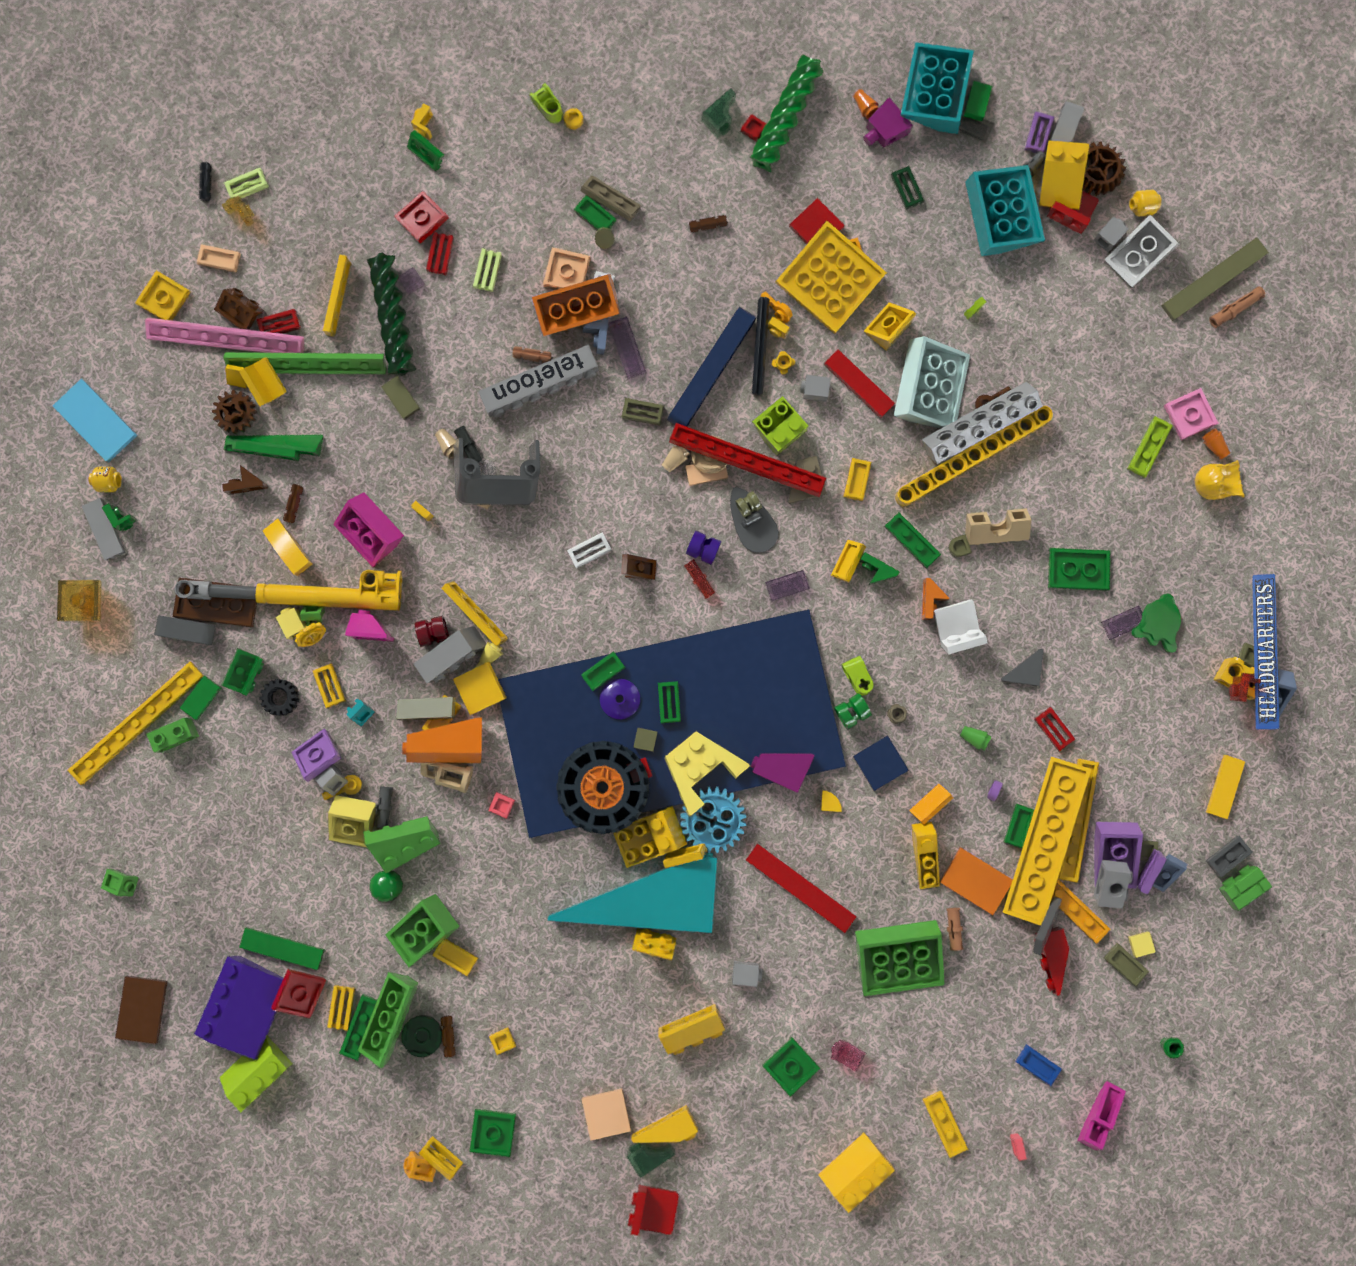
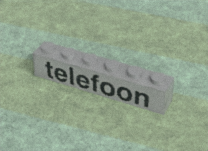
(539, 381)

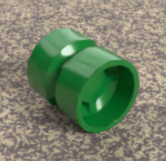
(859, 708)

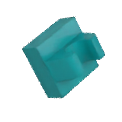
(360, 712)

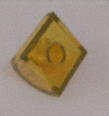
(79, 601)

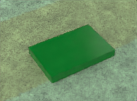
(1079, 569)

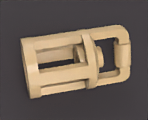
(442, 779)

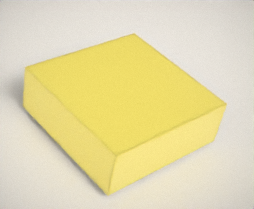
(1141, 944)

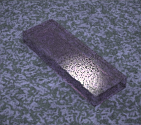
(627, 347)

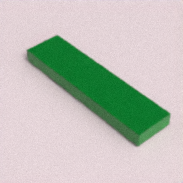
(282, 948)

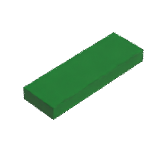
(912, 540)
(358, 1027)

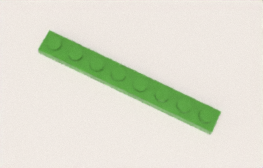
(313, 362)

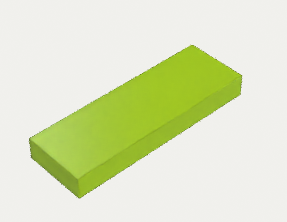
(1150, 447)

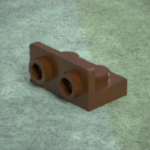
(238, 308)

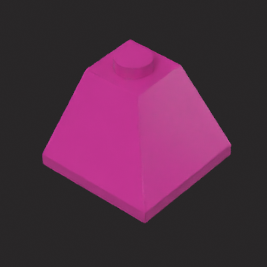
(367, 627)

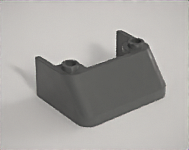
(495, 489)

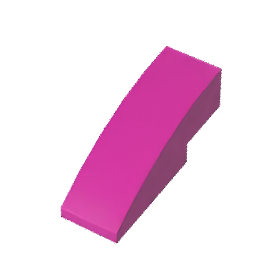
(1102, 1116)

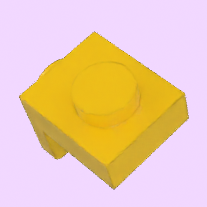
(421, 119)

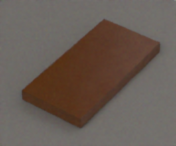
(216, 610)

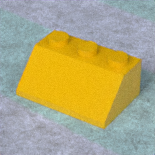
(691, 1030)
(856, 1172)

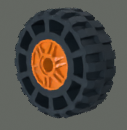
(580, 793)

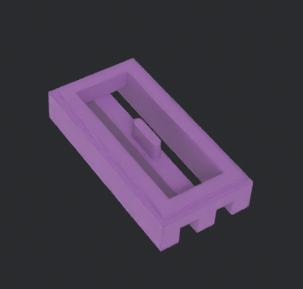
(1034, 148)
(1151, 871)

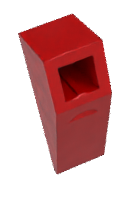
(1055, 959)

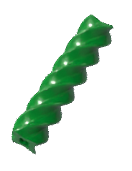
(785, 112)

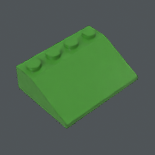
(900, 957)

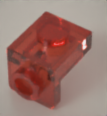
(1239, 687)

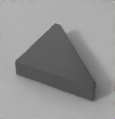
(1028, 671)

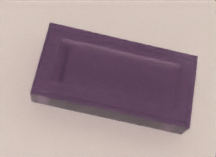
(787, 585)
(1122, 622)

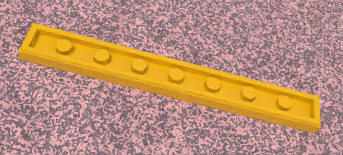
(135, 723)

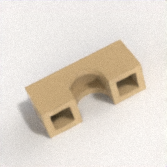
(1013, 528)

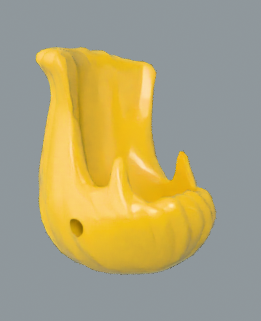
(1219, 481)

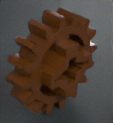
(236, 403)

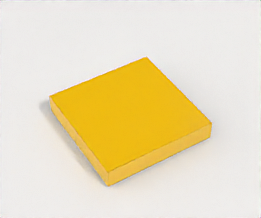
(163, 297)
(479, 688)

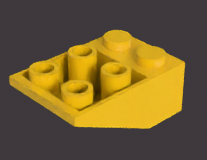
(650, 837)

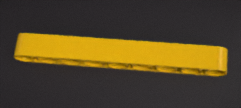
(982, 452)

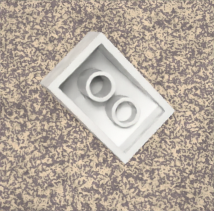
(1141, 251)

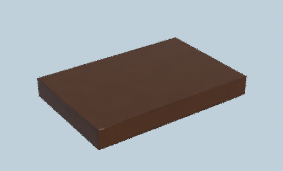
(141, 1009)

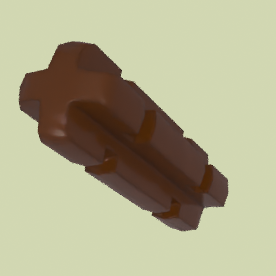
(708, 223)
(293, 503)
(448, 1036)

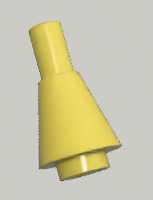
(490, 654)

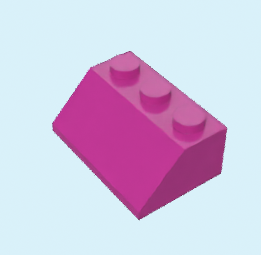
(368, 529)

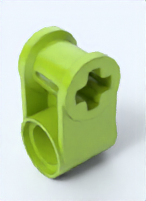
(545, 102)
(856, 672)

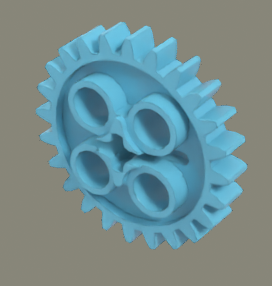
(705, 835)

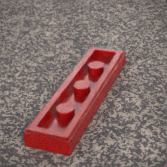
(859, 383)

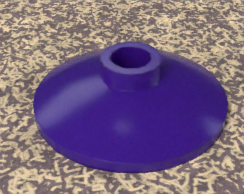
(627, 706)

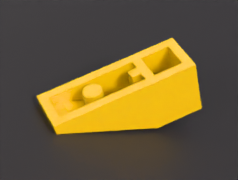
(671, 1128)

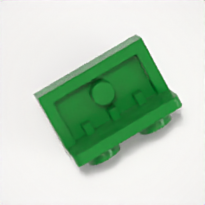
(242, 672)

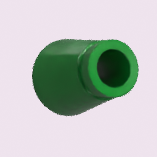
(1172, 1047)

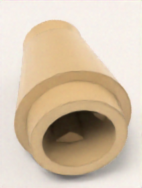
(446, 443)
(675, 458)

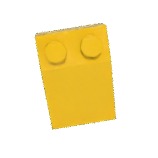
(1064, 174)

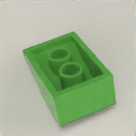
(422, 930)

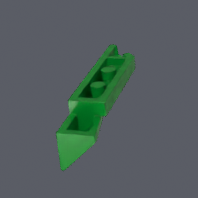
(275, 446)

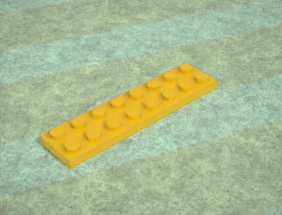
(1047, 840)

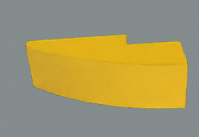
(287, 547)

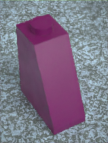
(783, 769)

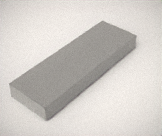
(103, 530)

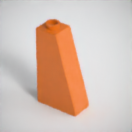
(446, 744)

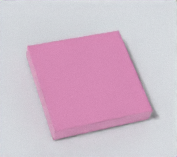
(1190, 414)

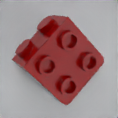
(1074, 219)
(653, 1210)

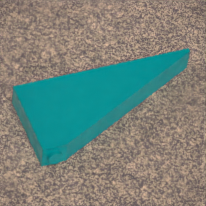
(666, 899)

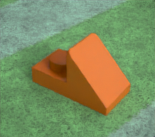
(931, 593)

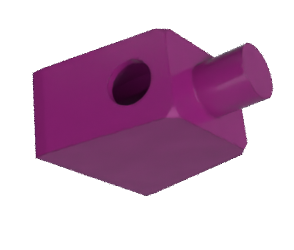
(887, 125)

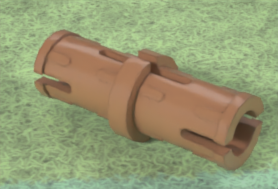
(954, 929)

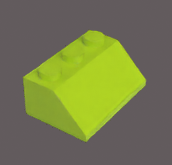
(251, 1077)

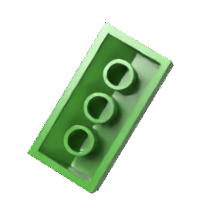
(388, 1018)

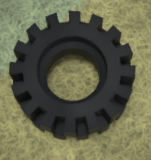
(267, 697)

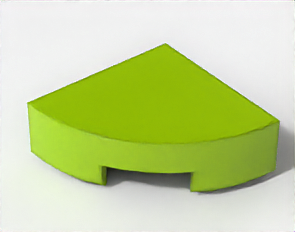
(978, 305)

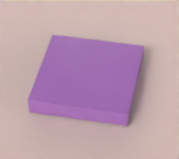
(316, 755)

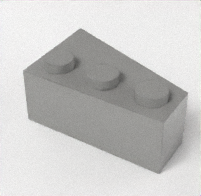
(450, 654)

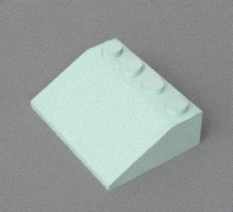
(931, 383)

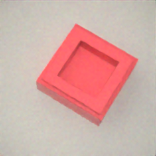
(501, 805)
(1018, 1146)

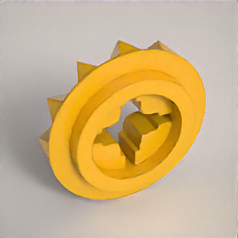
(310, 635)

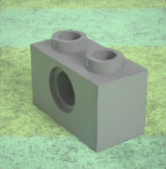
(1112, 873)

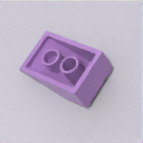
(1118, 843)

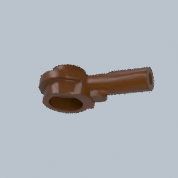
(983, 399)

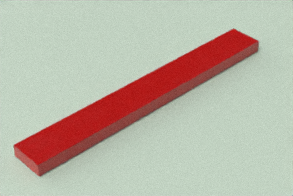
(747, 460)

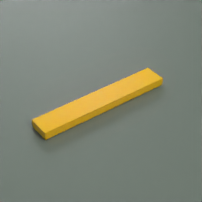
(1073, 858)

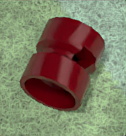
(431, 631)

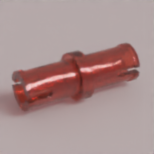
(699, 579)

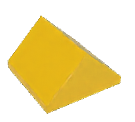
(889, 325)

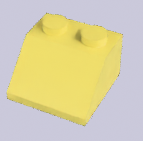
(349, 819)

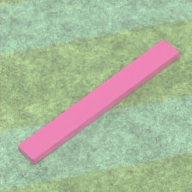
(222, 337)

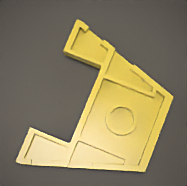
(696, 759)

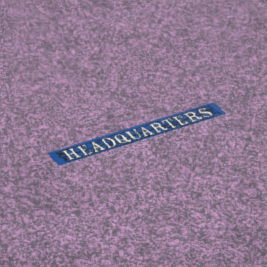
(1265, 651)

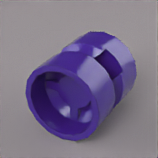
(703, 547)

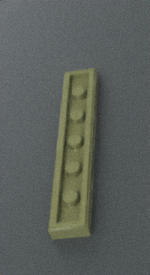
(1214, 279)

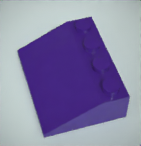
(240, 1007)

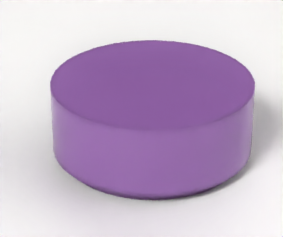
(994, 790)

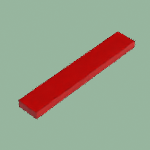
(801, 888)

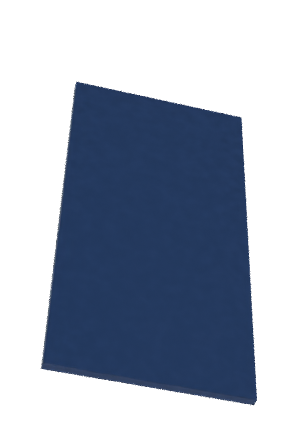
(739, 686)

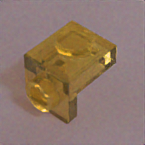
(236, 203)

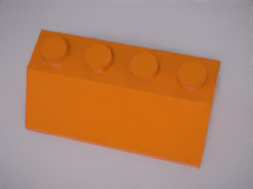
(576, 304)

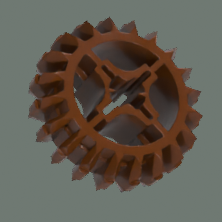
(1104, 159)

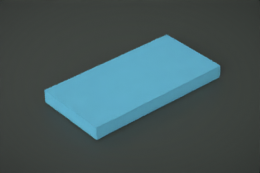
(94, 420)

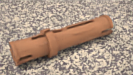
(1230, 311)

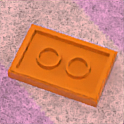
(976, 881)

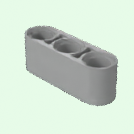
(1067, 122)

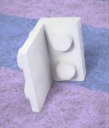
(959, 627)

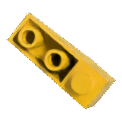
(926, 854)

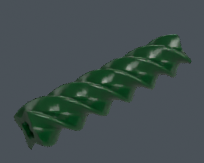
(391, 314)

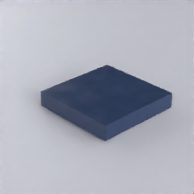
(880, 763)

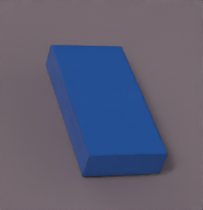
(1038, 1065)

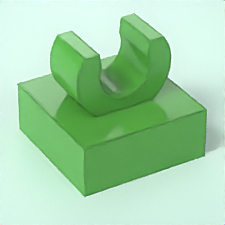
(312, 613)

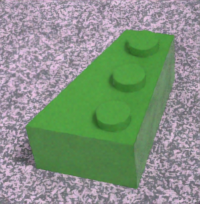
(401, 843)

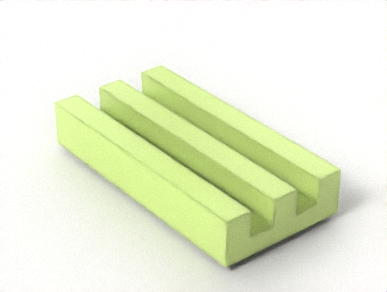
(244, 177)
(490, 254)

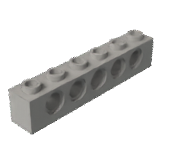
(982, 422)

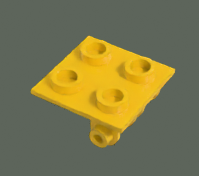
(654, 943)

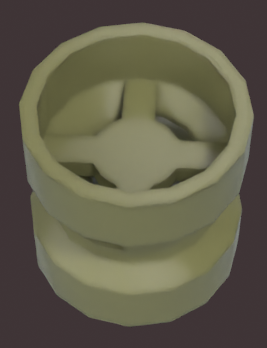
(748, 504)

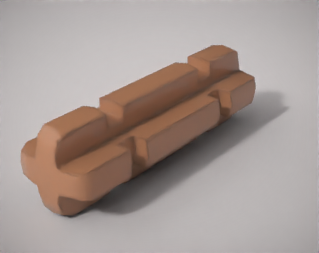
(531, 354)

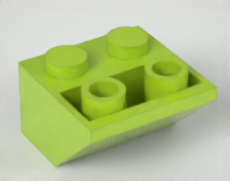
(780, 425)

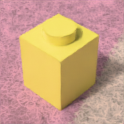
(290, 622)

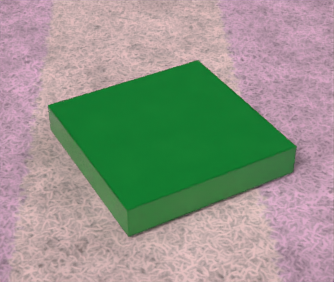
(791, 1066)
(492, 1132)

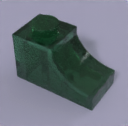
(717, 115)
(647, 1158)

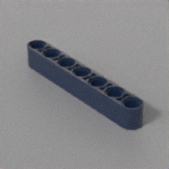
(712, 367)

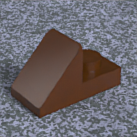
(248, 483)
(638, 567)

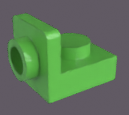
(119, 883)

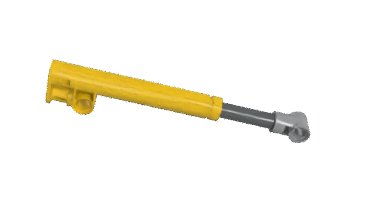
(377, 596)

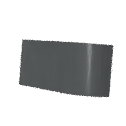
(184, 630)

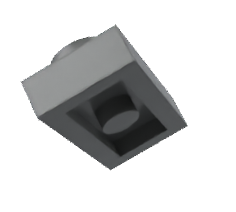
(1229, 856)

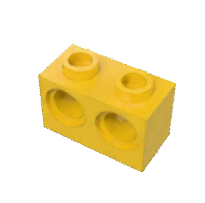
(1224, 677)

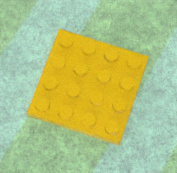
(830, 277)

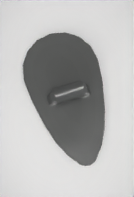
(756, 531)

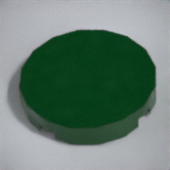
(421, 1036)

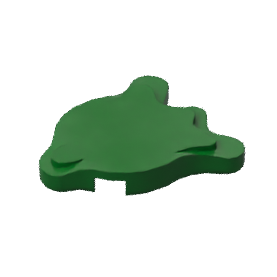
(1160, 623)

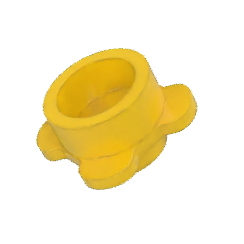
(783, 356)

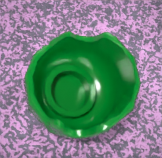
(386, 886)

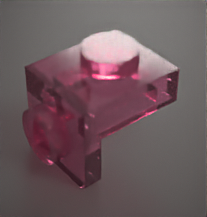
(847, 1054)

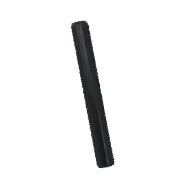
(760, 346)

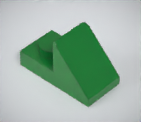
(883, 571)

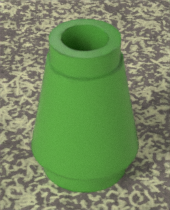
(976, 737)

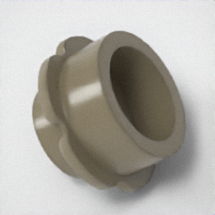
(902, 714)

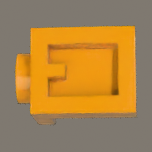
(418, 1168)

